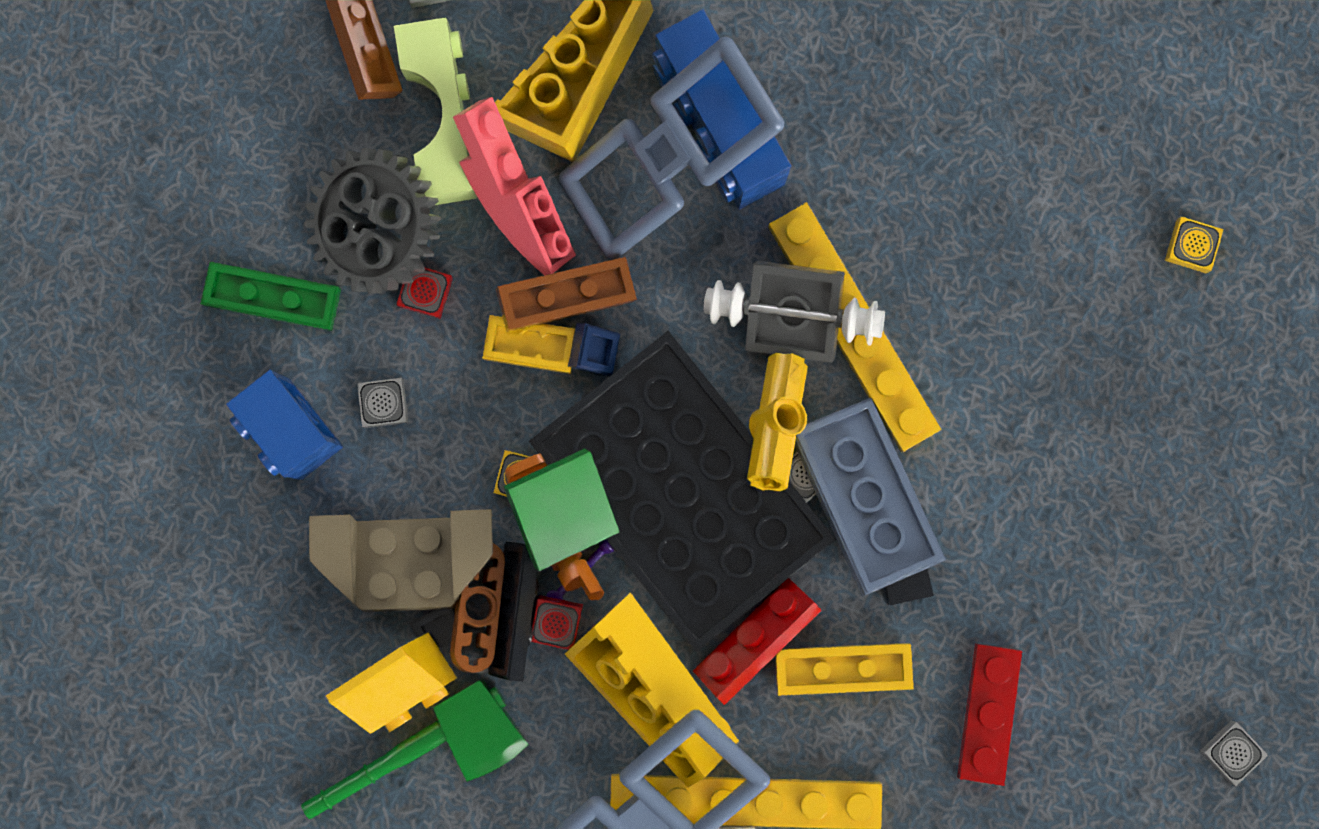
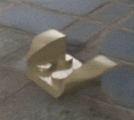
(402, 560)

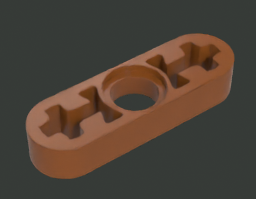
(483, 641)

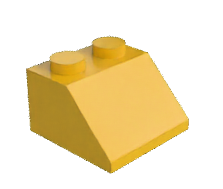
(395, 685)

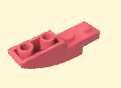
(513, 201)

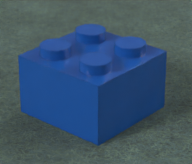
(283, 426)

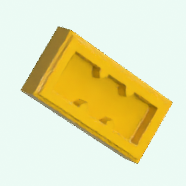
(533, 347)

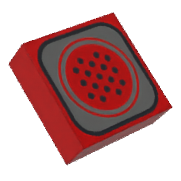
(426, 293)
(556, 622)

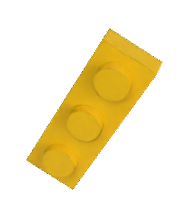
(844, 669)

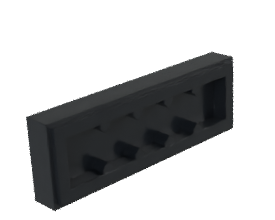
(516, 605)

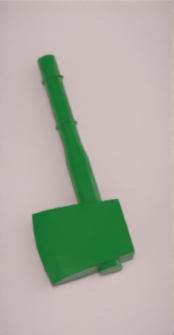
(471, 723)

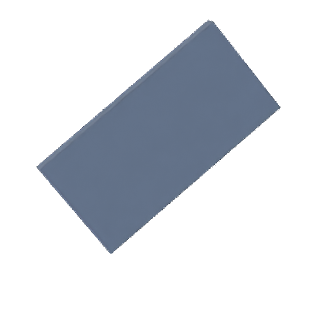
(867, 497)

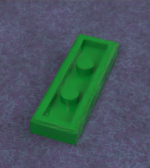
(270, 296)

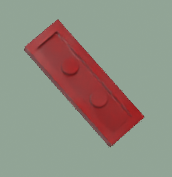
(756, 641)
(989, 714)

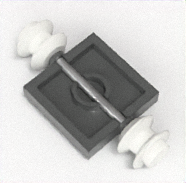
(794, 311)

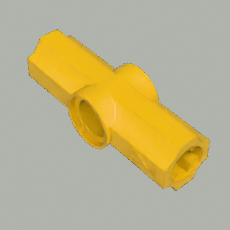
(777, 422)

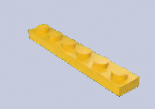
(875, 365)
(780, 805)

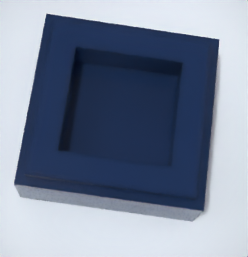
(594, 349)

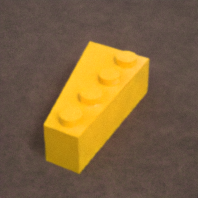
(574, 76)
(647, 685)

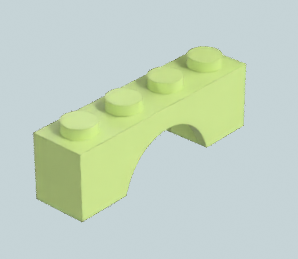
(429, 57)

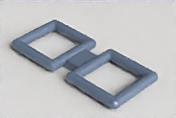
(671, 148)
(650, 808)

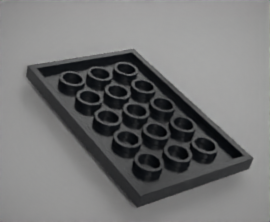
(682, 494)

